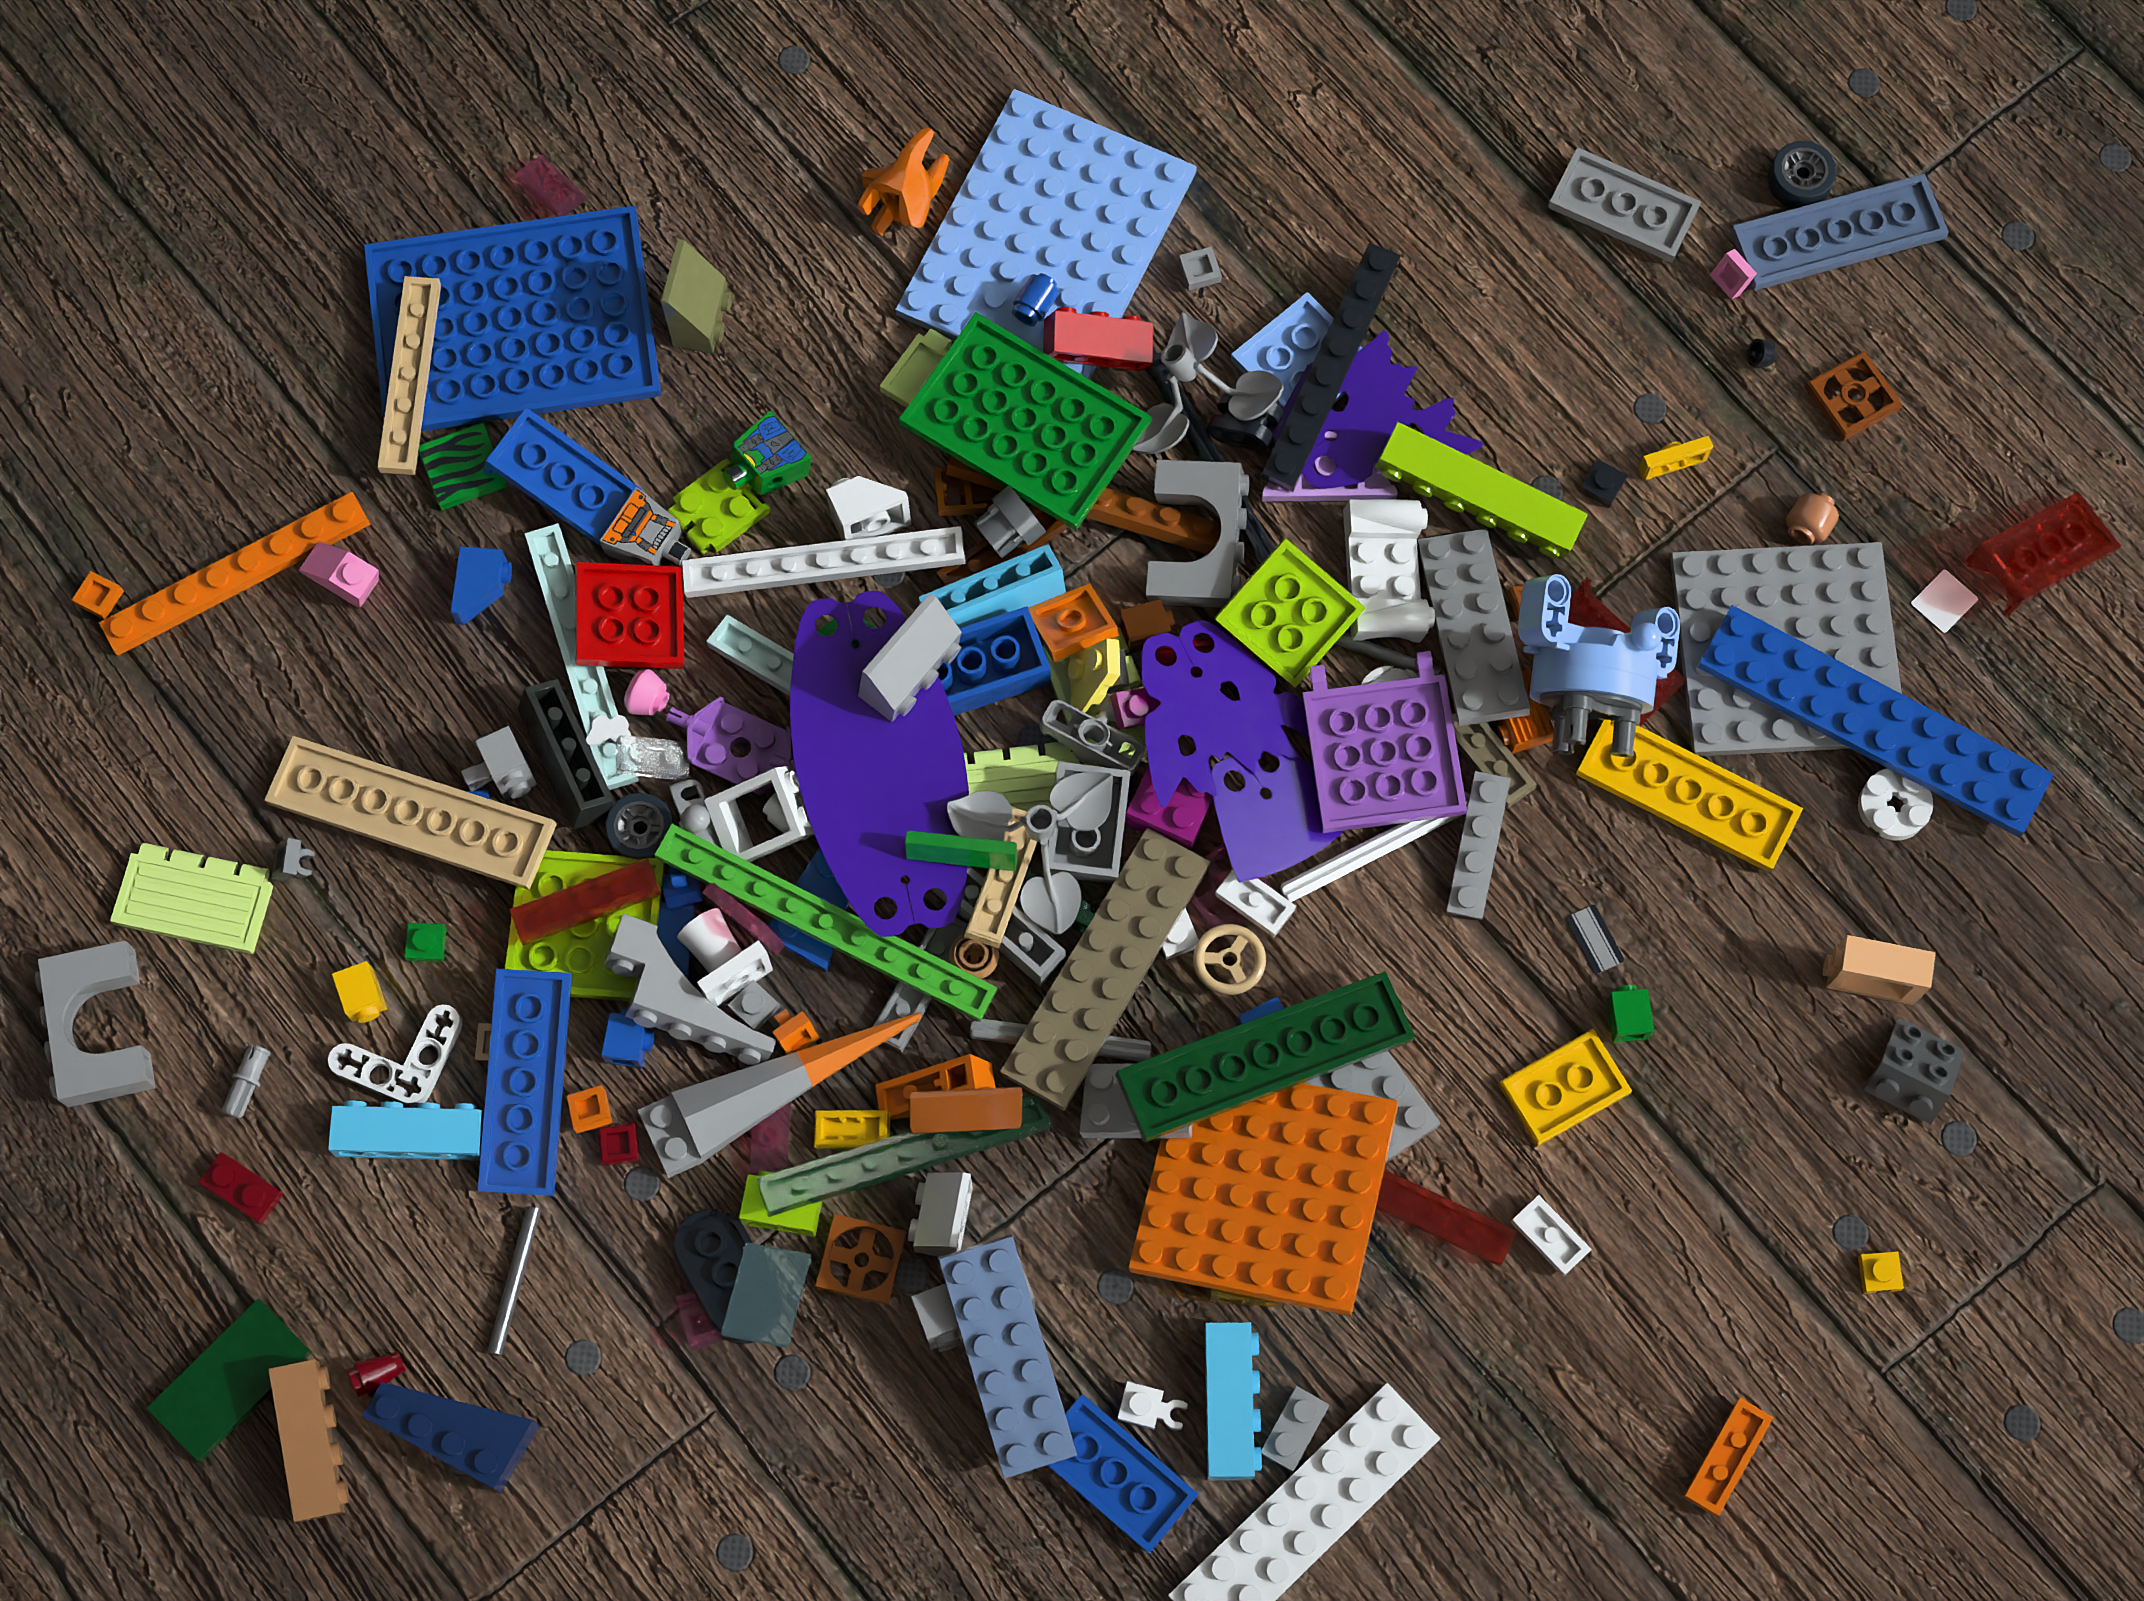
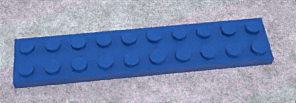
(1876, 721)

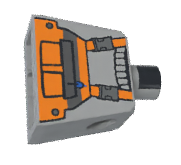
(644, 534)

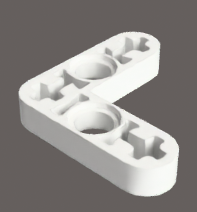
(412, 1069)

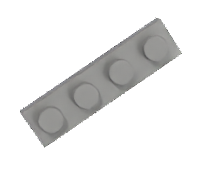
(1478, 845)

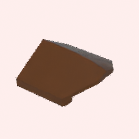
(960, 496)

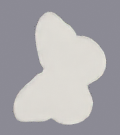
(607, 728)

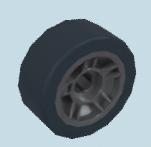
(1802, 159)
(633, 812)

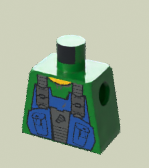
(767, 457)

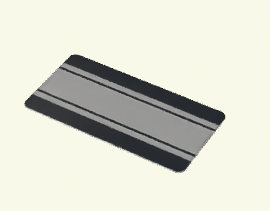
(1595, 939)

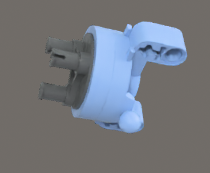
(1593, 669)

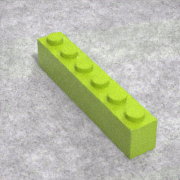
(1481, 490)

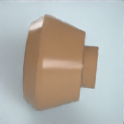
(964, 948)

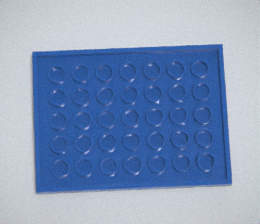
(524, 316)

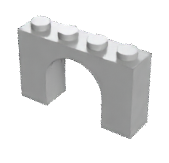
(1212, 578)
(66, 984)

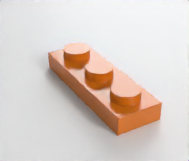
(1728, 1457)

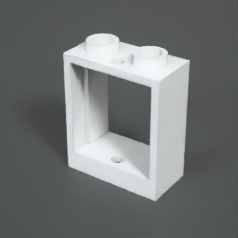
(730, 824)

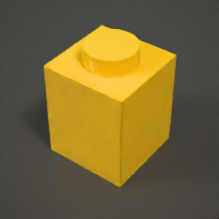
(360, 992)

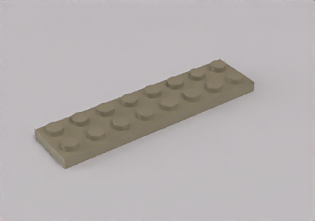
(1105, 969)

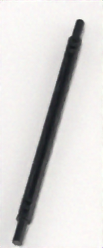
(1207, 452)

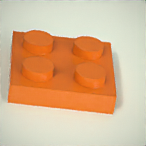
(1072, 622)

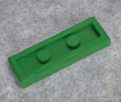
(961, 850)

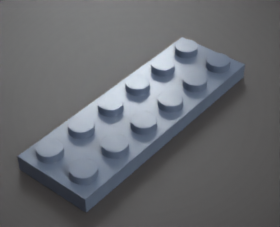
(1840, 231)
(1007, 1356)

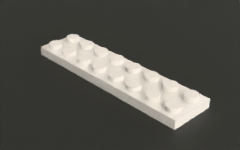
(1314, 1505)

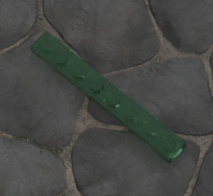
(888, 1160)

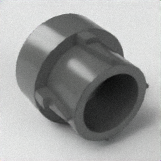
(1009, 523)

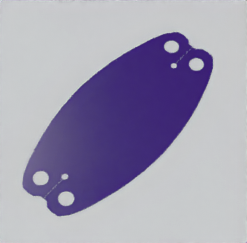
(872, 776)

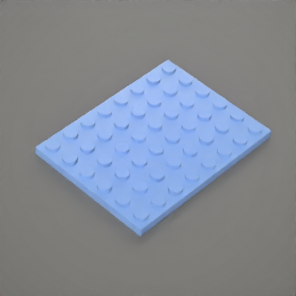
(1048, 201)

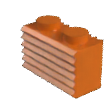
(1529, 730)

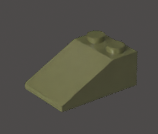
(695, 300)

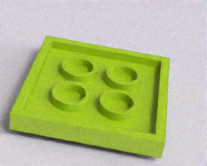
(1290, 612)

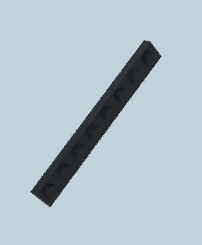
(1330, 367)

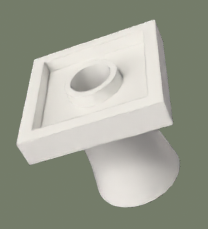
(722, 957)

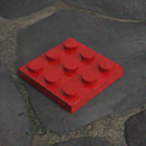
(629, 615)

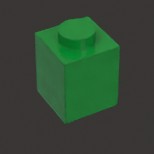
(1629, 1014)

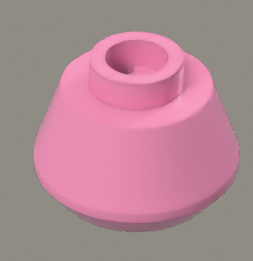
(646, 694)

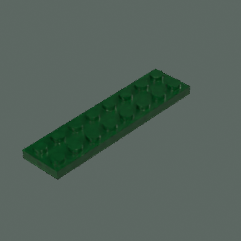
(1264, 1056)

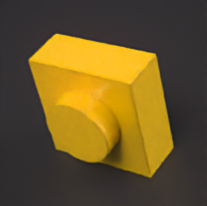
(1880, 1272)

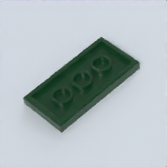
(227, 1380)

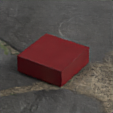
(619, 1144)

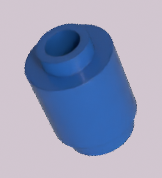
(1035, 299)

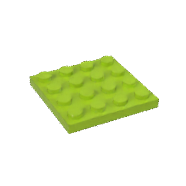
(584, 946)

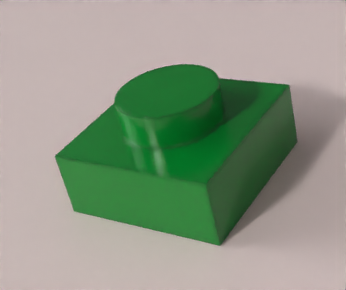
(425, 942)

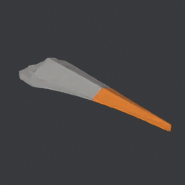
(714, 1113)

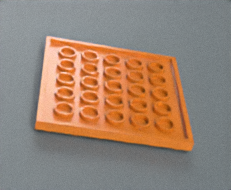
(1270, 1198)

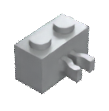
(502, 764)

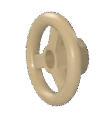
(1235, 971)

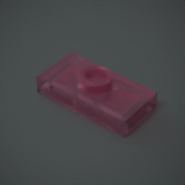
(550, 186)
(771, 1142)

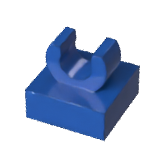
(680, 888)

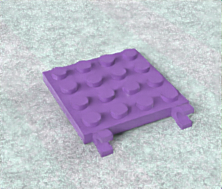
(1383, 750)

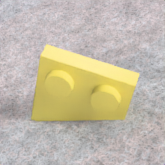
(1093, 673)

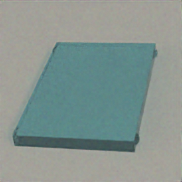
(766, 1295)

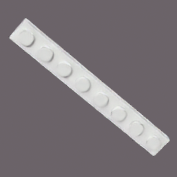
(823, 562)

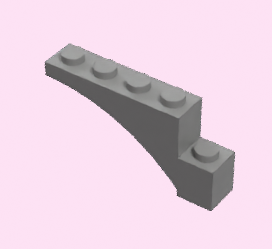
(670, 1002)

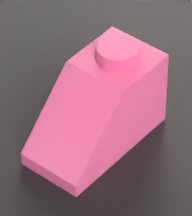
(341, 573)

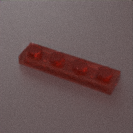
(585, 902)
(1444, 1218)

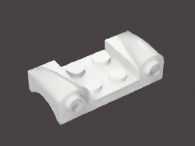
(1386, 568)

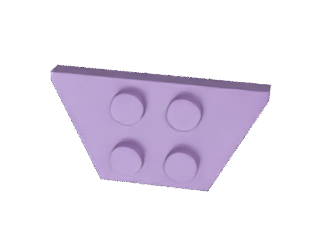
(1372, 488)

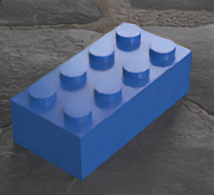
(995, 662)

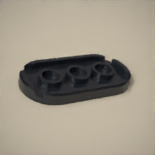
(709, 1257)

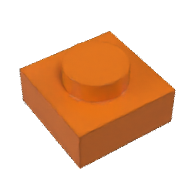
(97, 595)
(589, 1109)

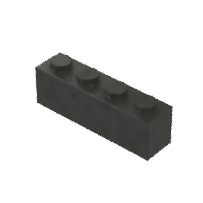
(565, 754)

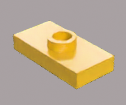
(1675, 457)
(850, 1128)

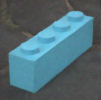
(1003, 588)
(406, 1132)
(1230, 1401)

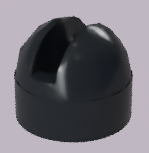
(1761, 353)

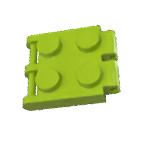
(716, 510)

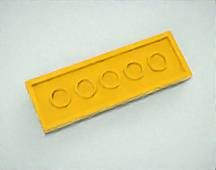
(1693, 795)

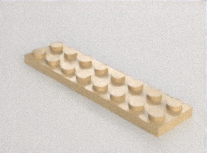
(411, 812)

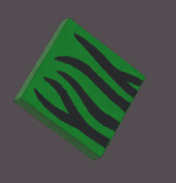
(457, 466)

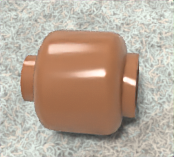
(1812, 518)

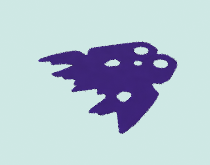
(1370, 416)
(1202, 712)

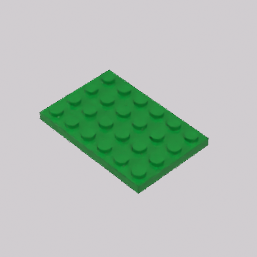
(1025, 420)

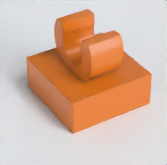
(794, 1032)

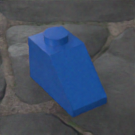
(478, 581)

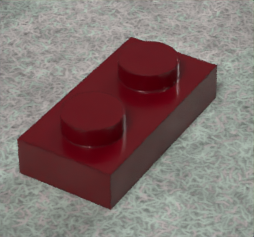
(241, 1188)

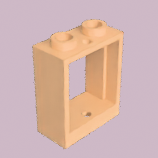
(1879, 970)

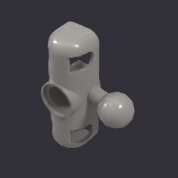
(1084, 726)
(694, 812)

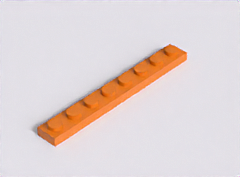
(233, 574)

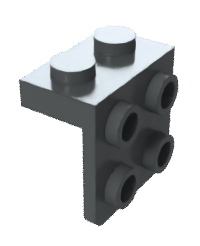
(1916, 1071)

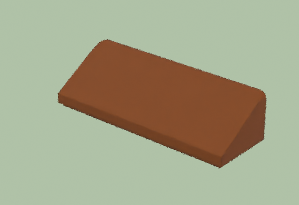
(965, 1110)

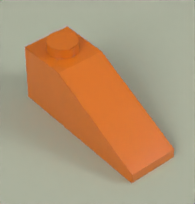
(956, 1074)

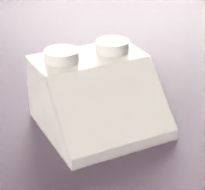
(867, 508)
(942, 1213)

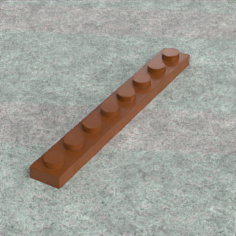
(1130, 514)

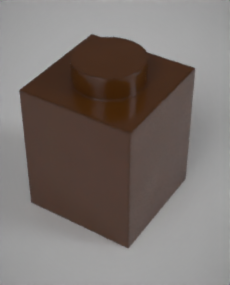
(1145, 622)

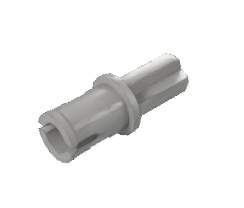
(245, 1081)

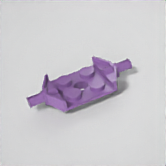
(721, 726)

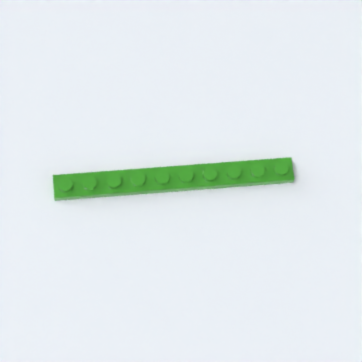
(825, 922)

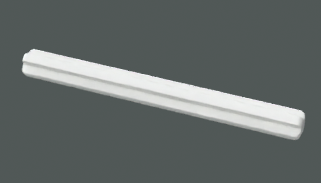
(1359, 856)

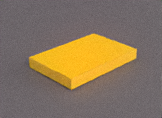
(1565, 1087)

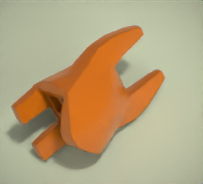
(903, 185)

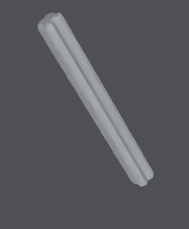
(1011, 1033)

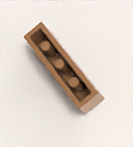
(307, 1440)

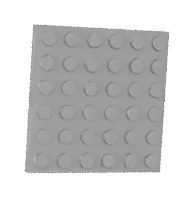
(1816, 594)

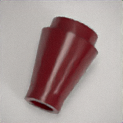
(369, 1373)

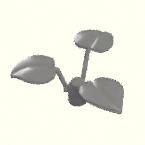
(1187, 346)
(1079, 798)

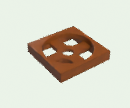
(1863, 364)
(881, 1293)

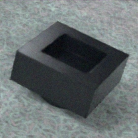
(1603, 483)

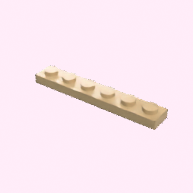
(409, 375)

